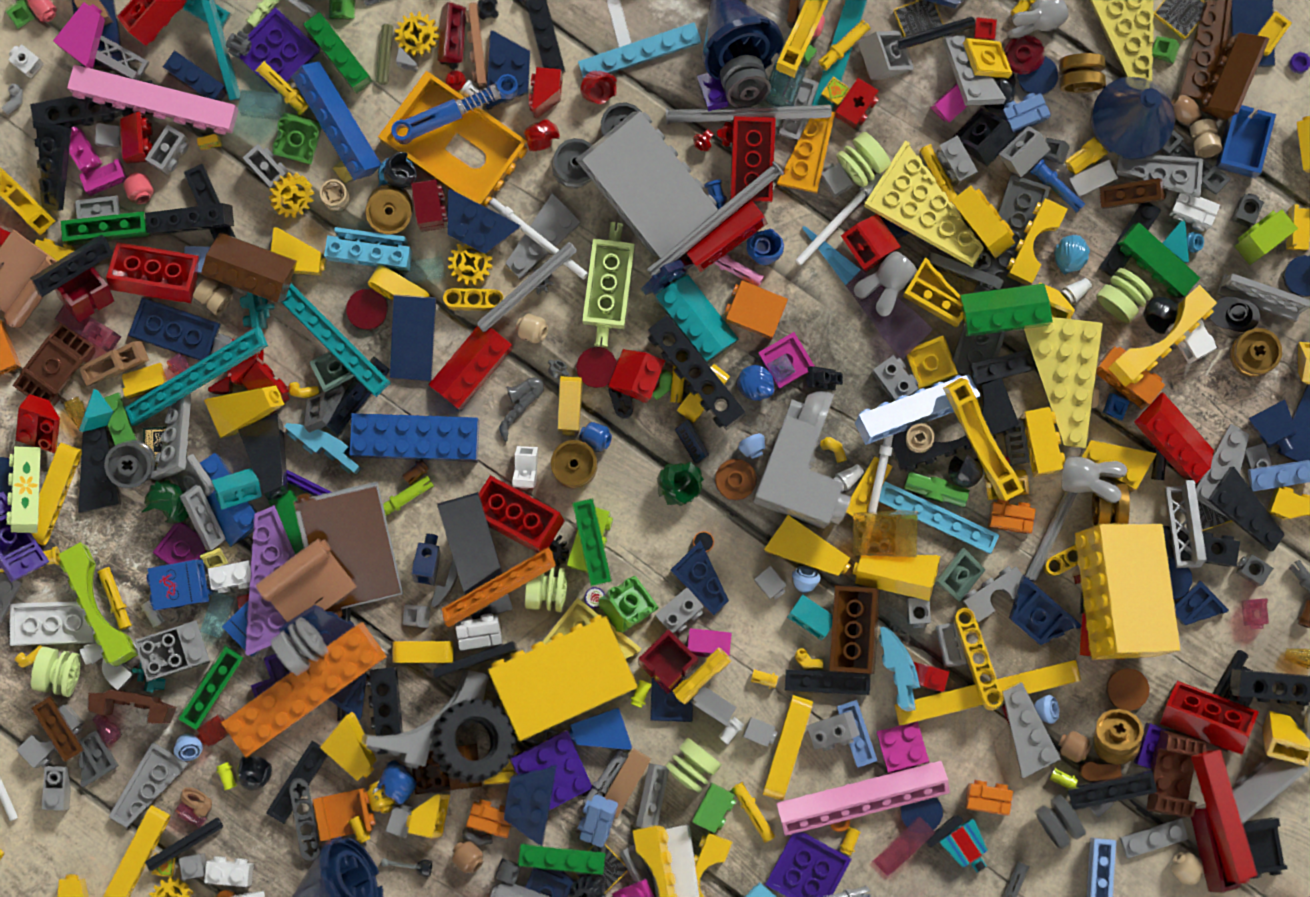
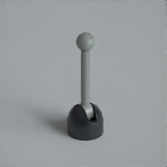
(423, 867)

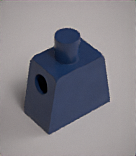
(1275, 426)
(426, 569)

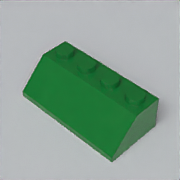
(1006, 310)

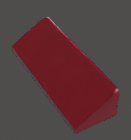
(452, 33)

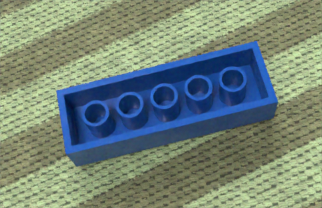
(414, 437)

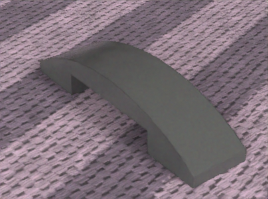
(1212, 177)
(441, 592)

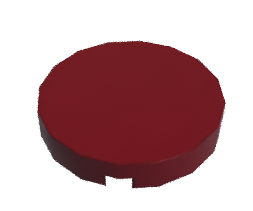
(1024, 54)
(366, 309)
(596, 367)

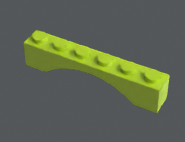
(80, 568)

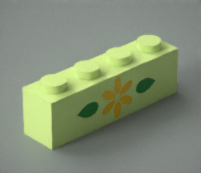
(25, 489)

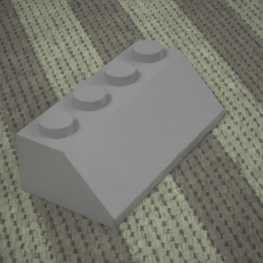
(1264, 784)

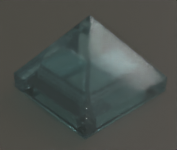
(781, 367)

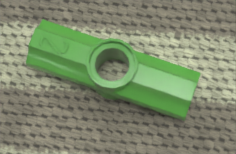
(936, 489)

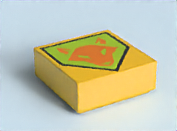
(835, 91)
(208, 142)
(166, 869)

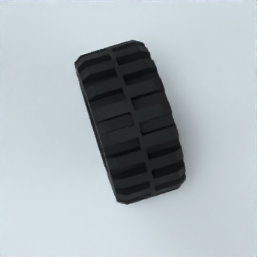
(500, 736)

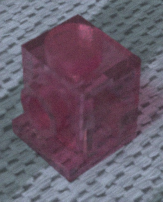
(1248, 610)

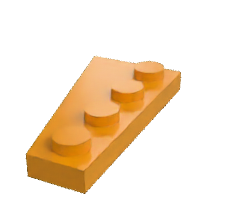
(807, 160)

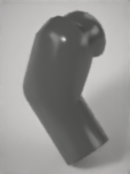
(470, 836)

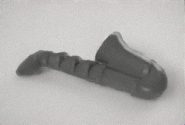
(524, 392)

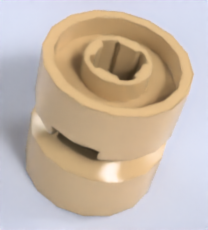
(1205, 138)
(334, 195)
(215, 297)
(919, 438)

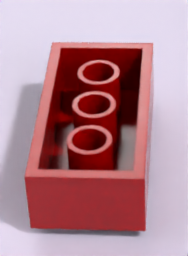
(752, 154)
(519, 515)

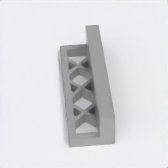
(117, 66)
(1192, 522)

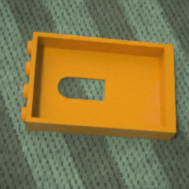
(428, 151)

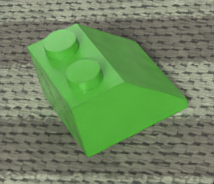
(713, 808)

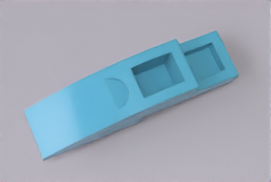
(320, 440)
(899, 661)

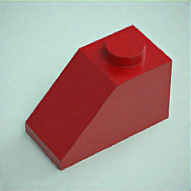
(931, 677)

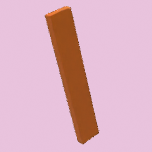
(498, 587)

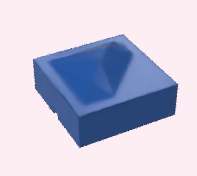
(1116, 406)

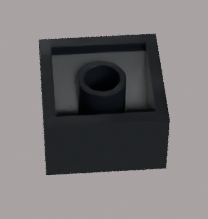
(985, 136)

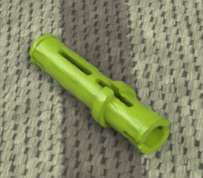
(406, 495)

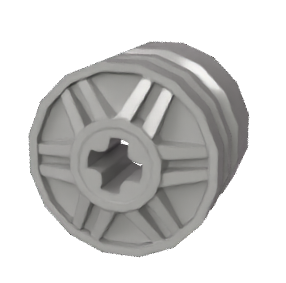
(302, 643)

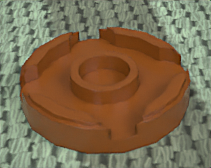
(735, 479)
(1128, 689)

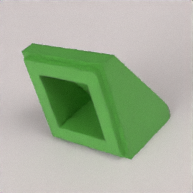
(342, 9)
(20, 13)
(1165, 49)
(809, 55)

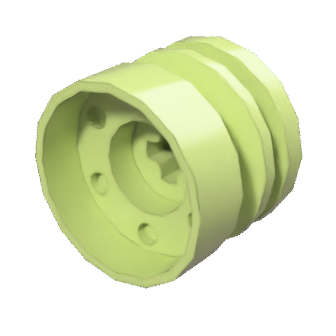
(866, 157)
(1124, 295)
(546, 589)
(55, 671)
(693, 765)

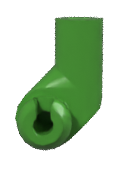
(664, 384)

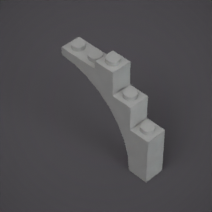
(416, 742)

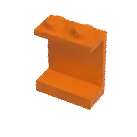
(337, 809)

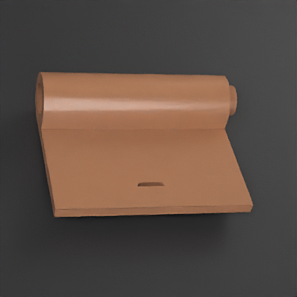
(18, 263)
(306, 581)

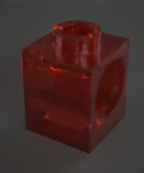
(212, 731)

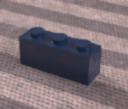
(194, 77)

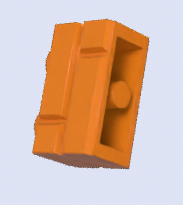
(1011, 517)
(988, 798)
(488, 819)

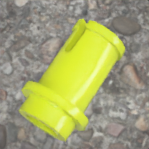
(640, 694)
(226, 776)
(1063, 779)

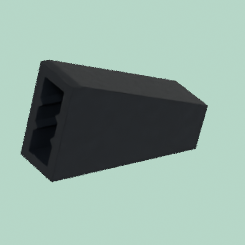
(267, 454)

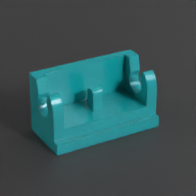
(236, 488)
(811, 617)

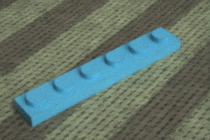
(642, 50)
(939, 518)

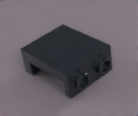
(1265, 845)

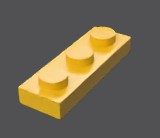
(862, 495)

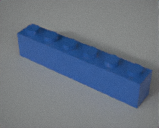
(336, 120)

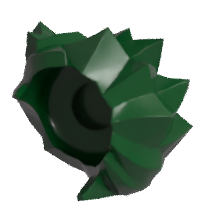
(679, 483)
(166, 499)

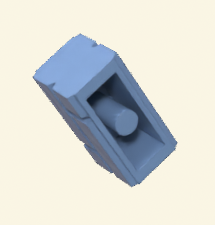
(1026, 113)
(598, 820)

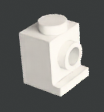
(30, 65)

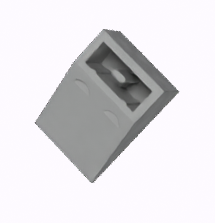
(172, 651)

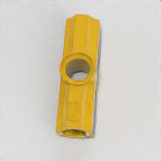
(1090, 153)

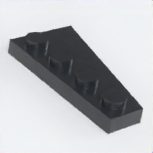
(53, 151)
(95, 487)
(1242, 506)

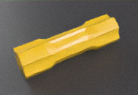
(714, 664)

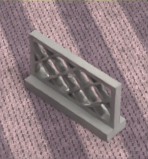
(1264, 296)

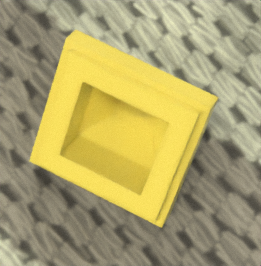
(342, 172)
(214, 558)

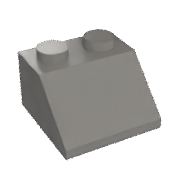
(883, 55)

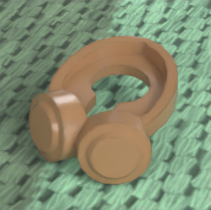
(201, 807)

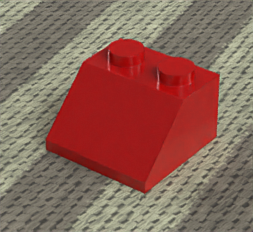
(636, 374)

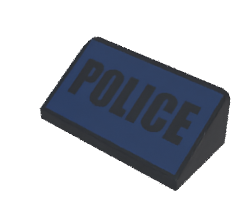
(692, 442)

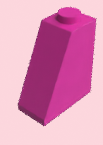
(82, 34)

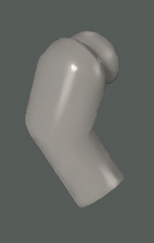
(16, 99)

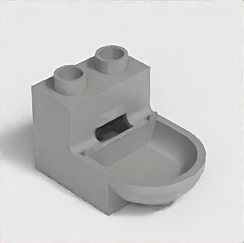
(788, 481)

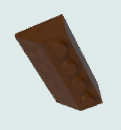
(1233, 75)
(249, 267)
(854, 629)

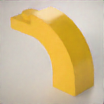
(24, 203)

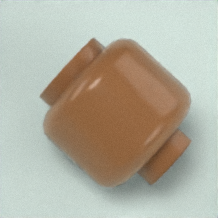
(1075, 746)
(467, 857)

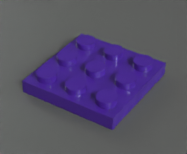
(280, 46)
(559, 751)
(807, 868)

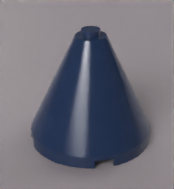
(738, 31)
(1132, 118)
(341, 871)

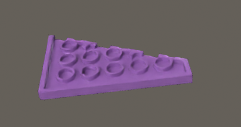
(269, 552)

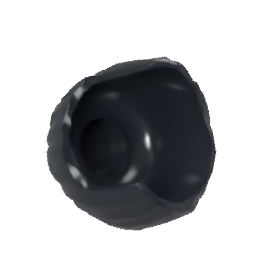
(399, 171)
(1160, 314)
(966, 472)
(253, 772)

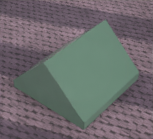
(330, 371)
(960, 575)

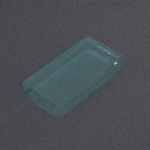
(425, 270)
(217, 614)

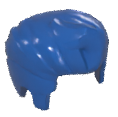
(765, 246)
(755, 383)
(397, 781)

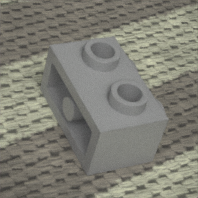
(167, 150)
(1024, 151)
(956, 161)
(264, 166)
(895, 379)
(679, 611)
(833, 730)

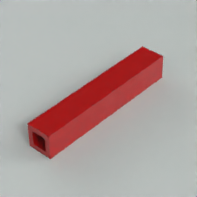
(1224, 816)

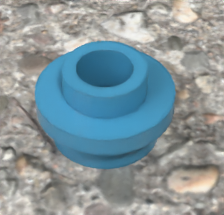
(1195, 242)

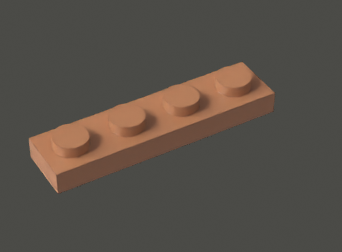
(474, 37)

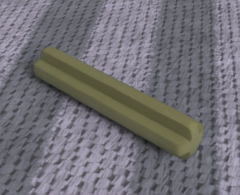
(384, 54)

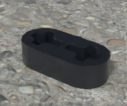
(616, 404)

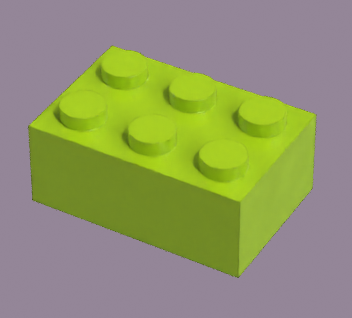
(1265, 236)
(576, 559)

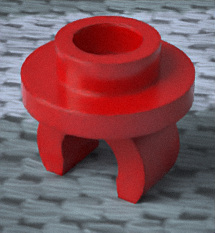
(455, 80)
(702, 142)

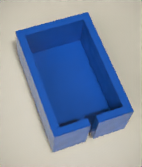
(1246, 142)

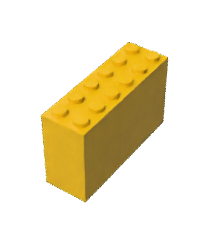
(1127, 591)
(562, 677)

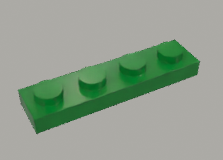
(592, 542)
(561, 859)

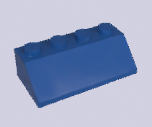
(234, 521)

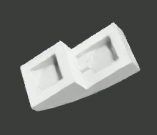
(1094, 178)

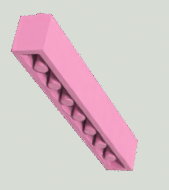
(153, 99)
(863, 798)

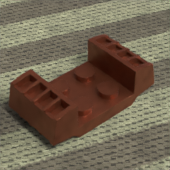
(54, 364)
(104, 704)
(1174, 774)

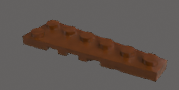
(1206, 48)

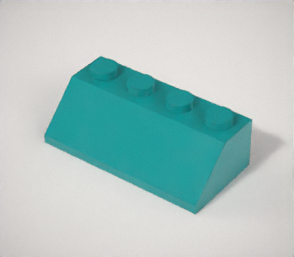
(696, 318)

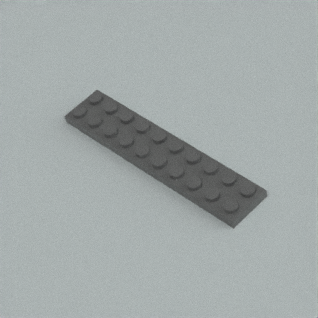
(1017, 210)

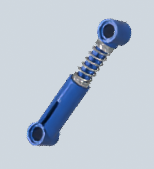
(452, 110)

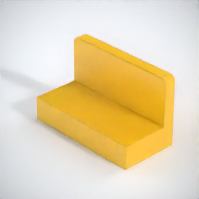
(1300, 238)
(143, 380)

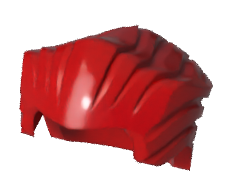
(598, 87)
(540, 135)

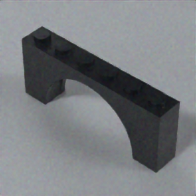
(996, 412)

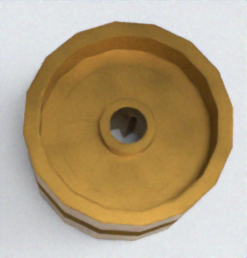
(1082, 73)
(389, 221)
(1260, 341)
(574, 476)
(1114, 513)
(1118, 736)

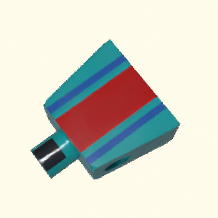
(966, 845)

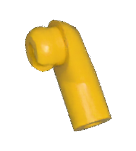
(295, 390)
(834, 446)
(24, 661)
(806, 661)

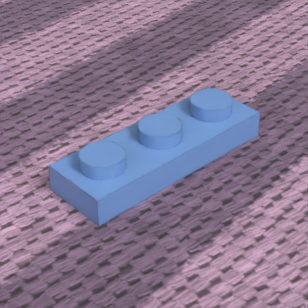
(1279, 475)
(861, 747)

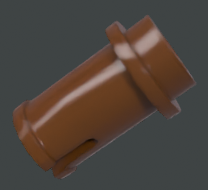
(415, 472)
(1304, 619)

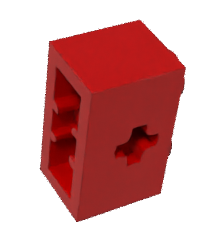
(860, 92)

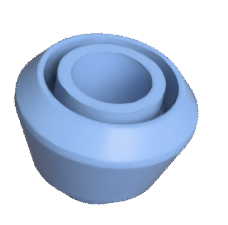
(752, 446)
(805, 578)
(1047, 709)
(188, 747)

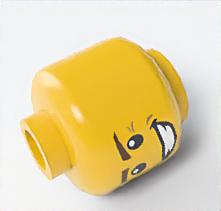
(379, 800)

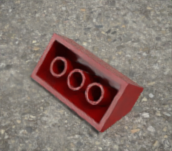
(147, 17)
(727, 236)
(153, 272)
(470, 366)
(1176, 438)
(1209, 717)

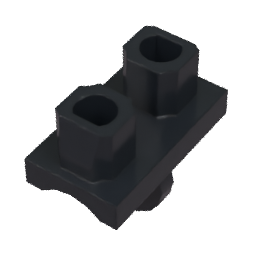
(823, 378)

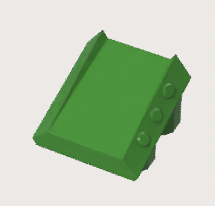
(297, 137)
(627, 604)

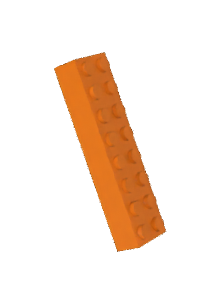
(300, 694)

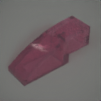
(89, 329)
(903, 846)

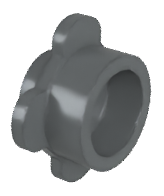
(557, 369)

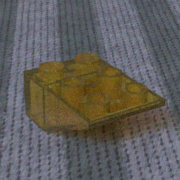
(886, 533)

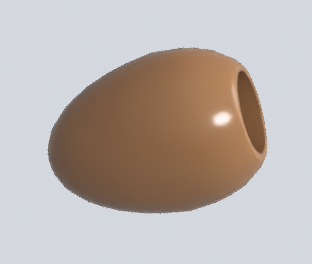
(1186, 109)

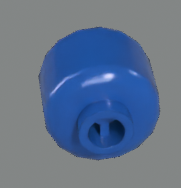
(596, 436)

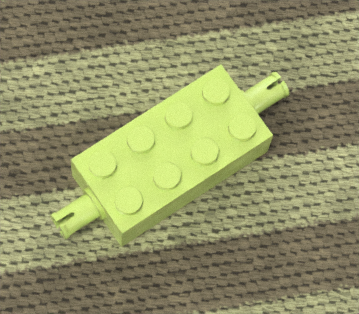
(608, 284)

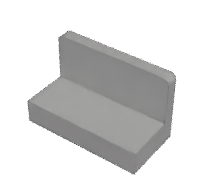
(713, 705)

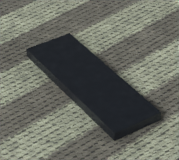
(472, 548)

